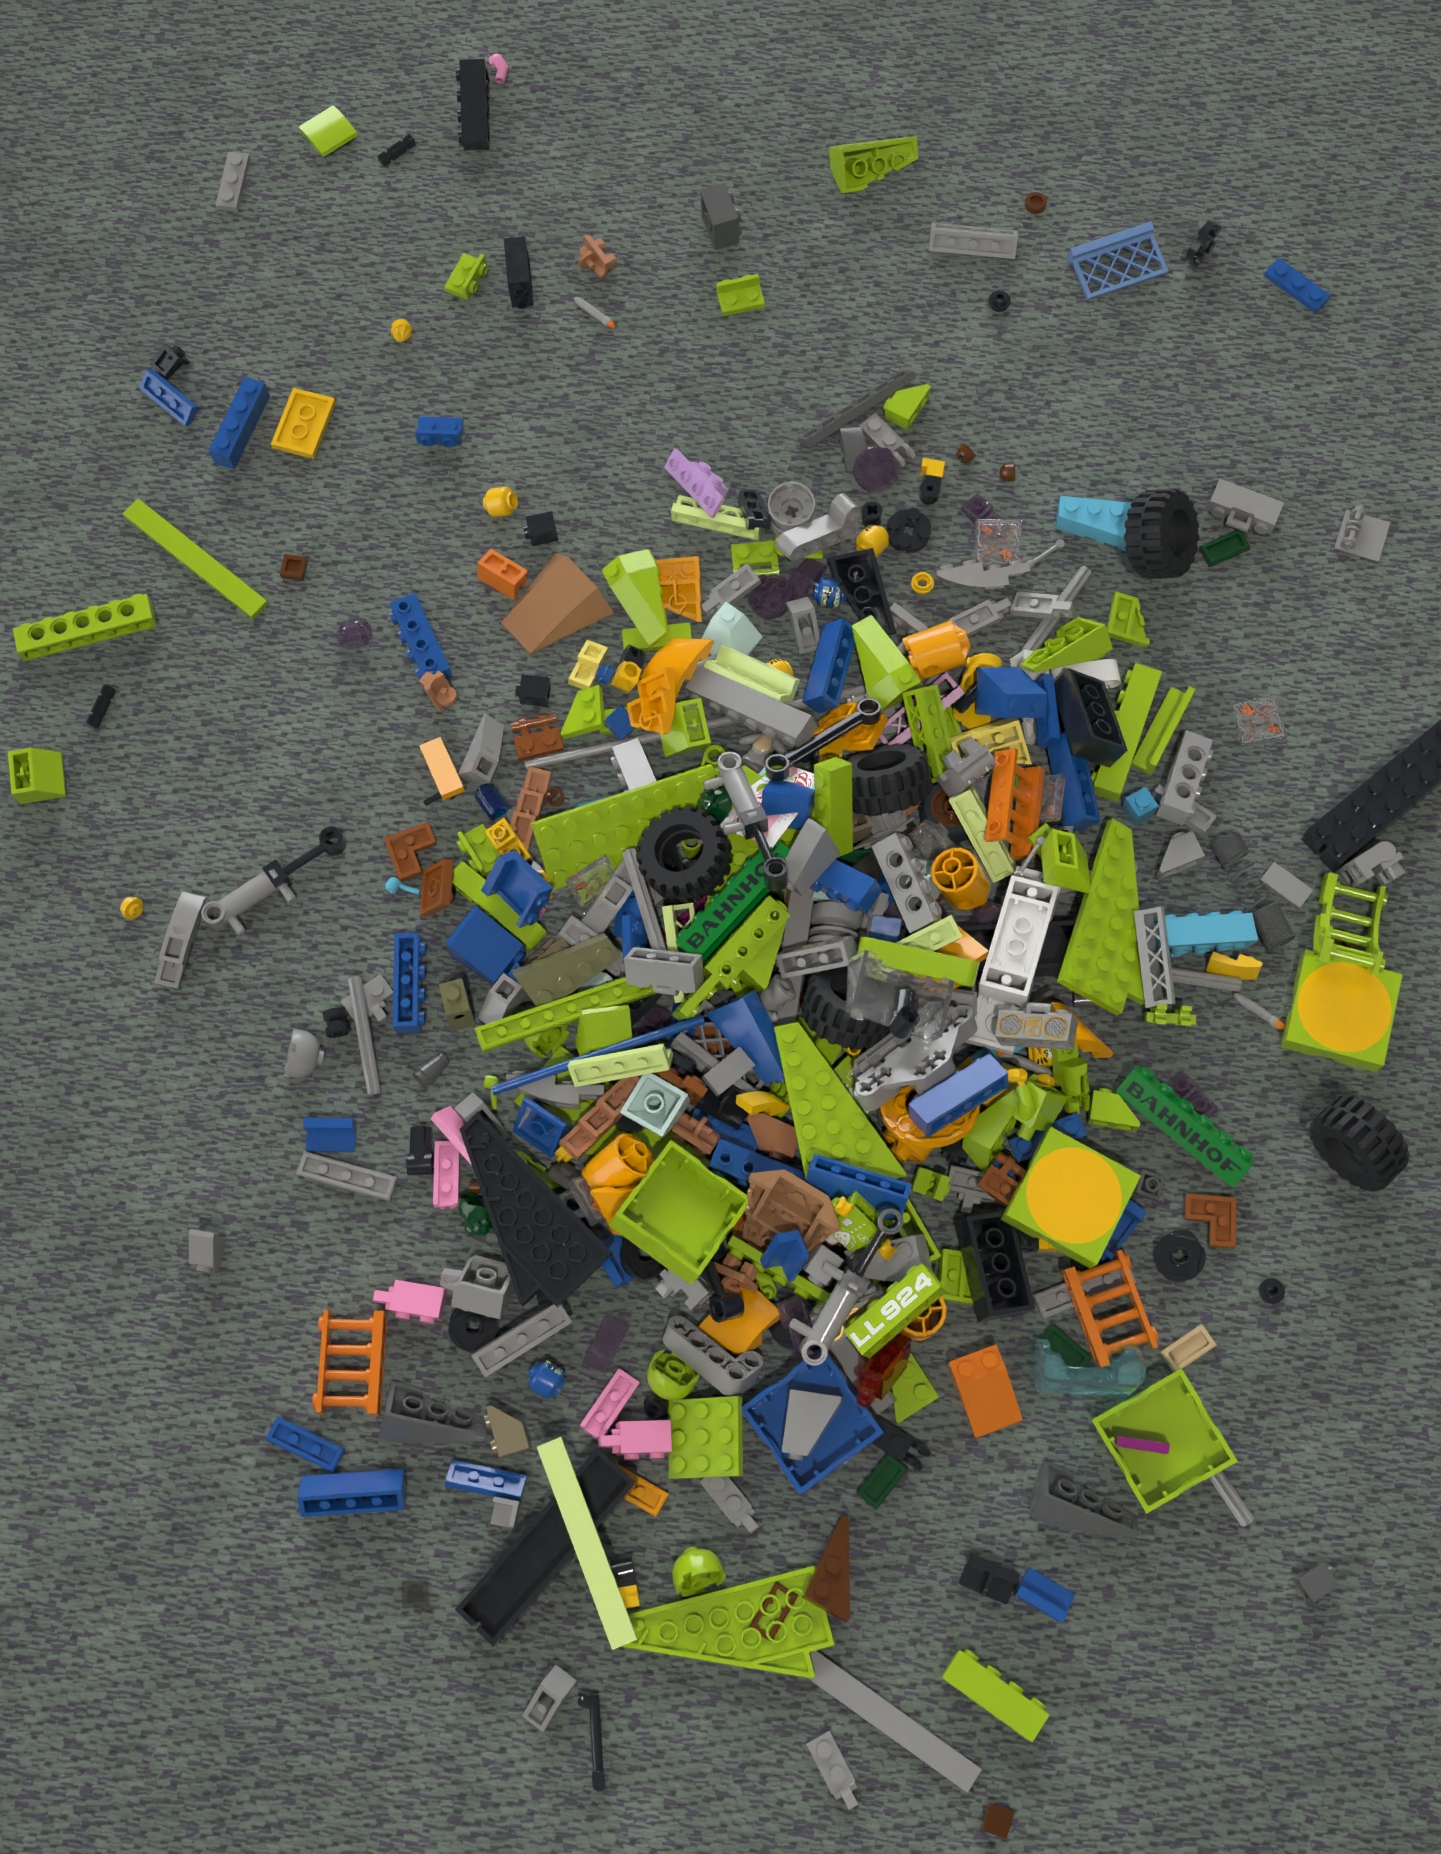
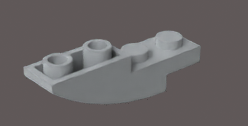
(972, 574)
(609, 900)
(178, 939)
(561, 1096)

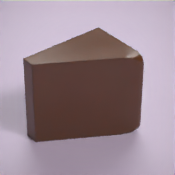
(997, 1820)

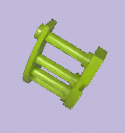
(1324, 932)

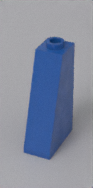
(750, 1027)

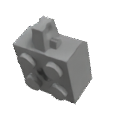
(480, 1287)

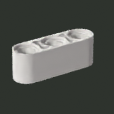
(1104, 669)

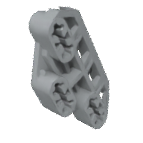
(910, 1063)

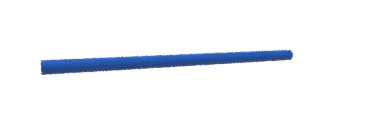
(619, 1047)

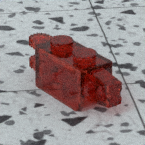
(883, 1371)

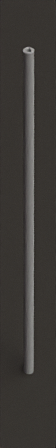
(652, 737)

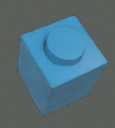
(1140, 806)

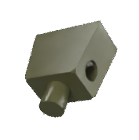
(457, 1002)

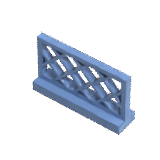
(1107, 246)

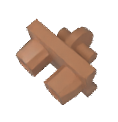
(593, 256)
(438, 690)
(697, 1133)
(733, 1279)

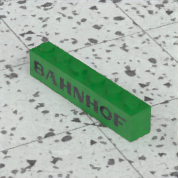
(728, 907)
(1185, 1125)

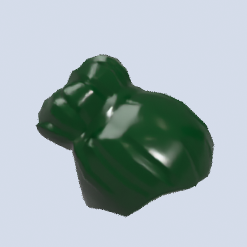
(715, 803)
(475, 1214)

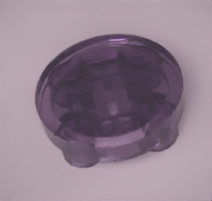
(875, 469)
(770, 597)

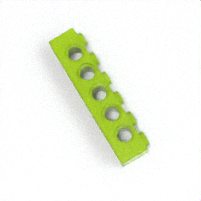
(75, 636)

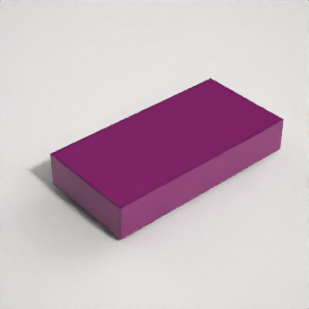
(1144, 1445)

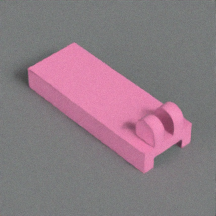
(449, 1123)
(446, 1175)
(609, 1404)

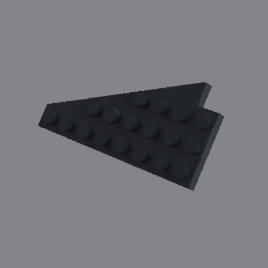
(535, 1229)

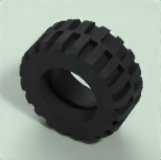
(1161, 533)
(889, 779)
(665, 835)
(827, 1015)
(1359, 1143)

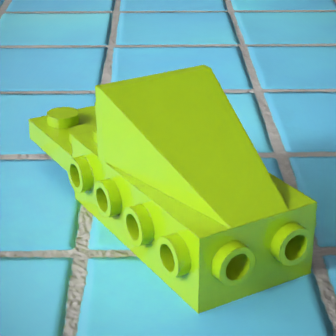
(743, 956)

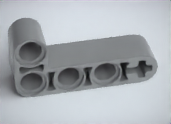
(821, 532)
(710, 1360)

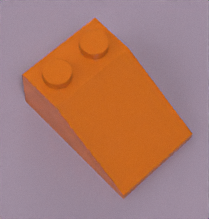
(985, 1391)

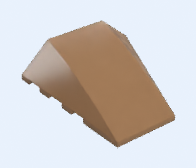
(555, 606)
(785, 1204)

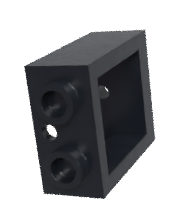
(518, 272)

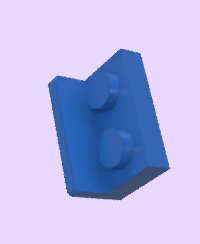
(439, 431)

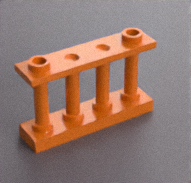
(1027, 808)
(1092, 1327)
(373, 1376)

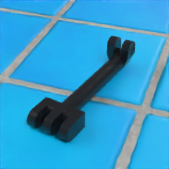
(598, 1775)

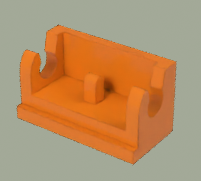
(501, 573)

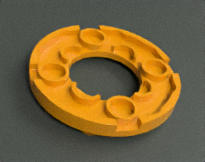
(901, 1126)

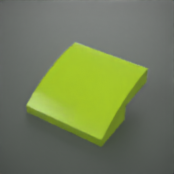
(328, 131)

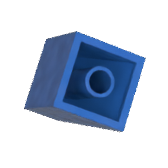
(1009, 694)
(485, 946)

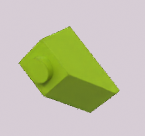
(906, 405)
(1111, 1111)

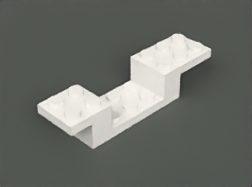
(1014, 953)

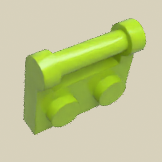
(755, 555)

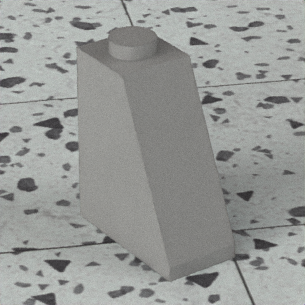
(809, 857)
(807, 1421)

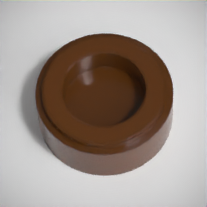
(1035, 203)

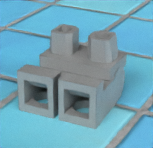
(965, 770)
(1378, 862)
(699, 1293)

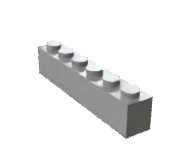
(751, 708)

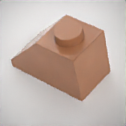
(773, 1136)

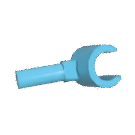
(394, 884)

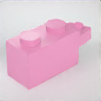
(414, 1300)
(639, 1438)

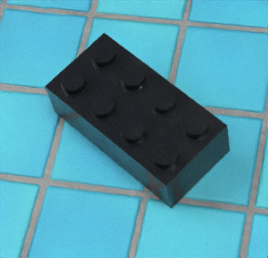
(1089, 718)
(994, 1267)

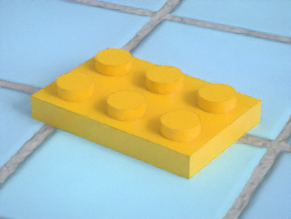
(303, 423)

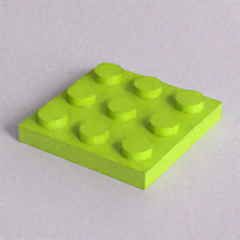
(706, 1438)

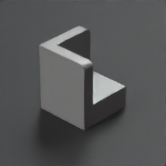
(506, 1512)

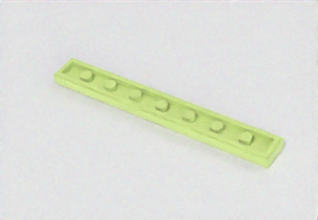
(587, 1543)

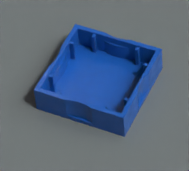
(845, 1437)

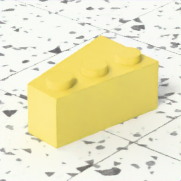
(997, 736)

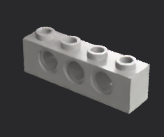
(1184, 778)
(905, 898)

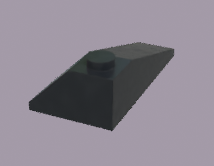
(863, 587)

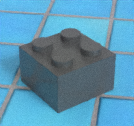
(720, 216)

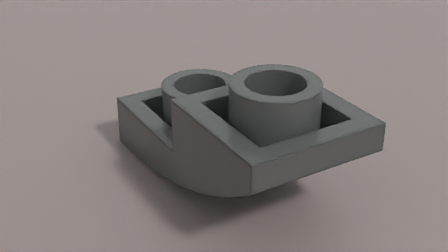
(852, 444)
(1149, 1184)

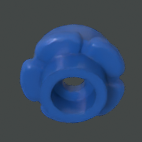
(604, 673)

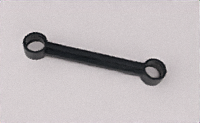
(823, 739)

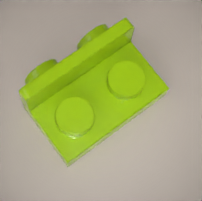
(466, 276)
(740, 295)
(479, 849)

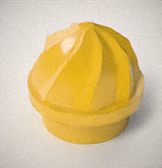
(401, 330)

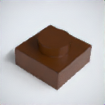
(293, 567)

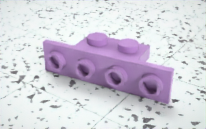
(698, 481)

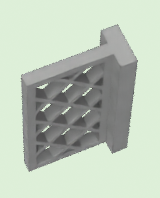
(701, 1057)

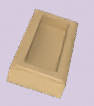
(1188, 1348)

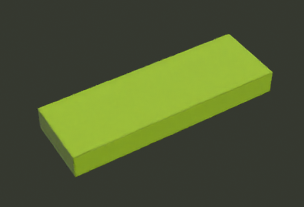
(634, 637)

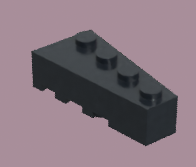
(474, 107)

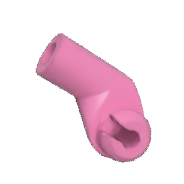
(502, 67)

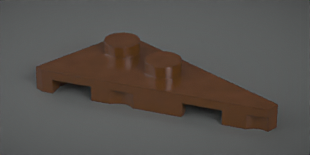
(831, 1579)

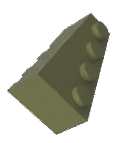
(566, 970)

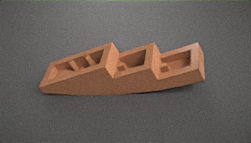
(530, 804)
(599, 1118)

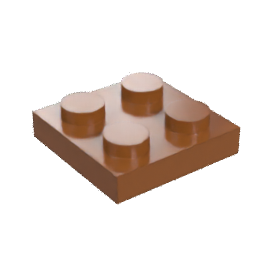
(436, 888)

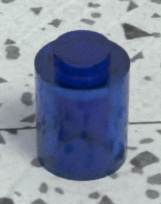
(491, 801)

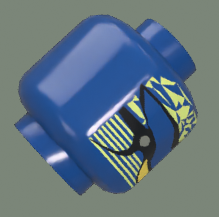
(828, 593)
(546, 1379)

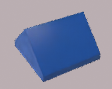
(787, 798)
(540, 1126)

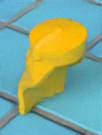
(969, 718)

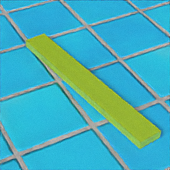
(195, 559)
(557, 1013)

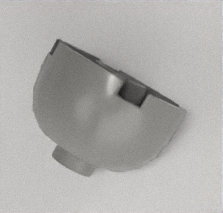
(302, 1054)

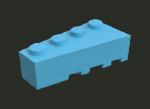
(1094, 519)
(1207, 932)

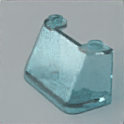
(1120, 1381)

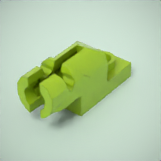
(1072, 1076)

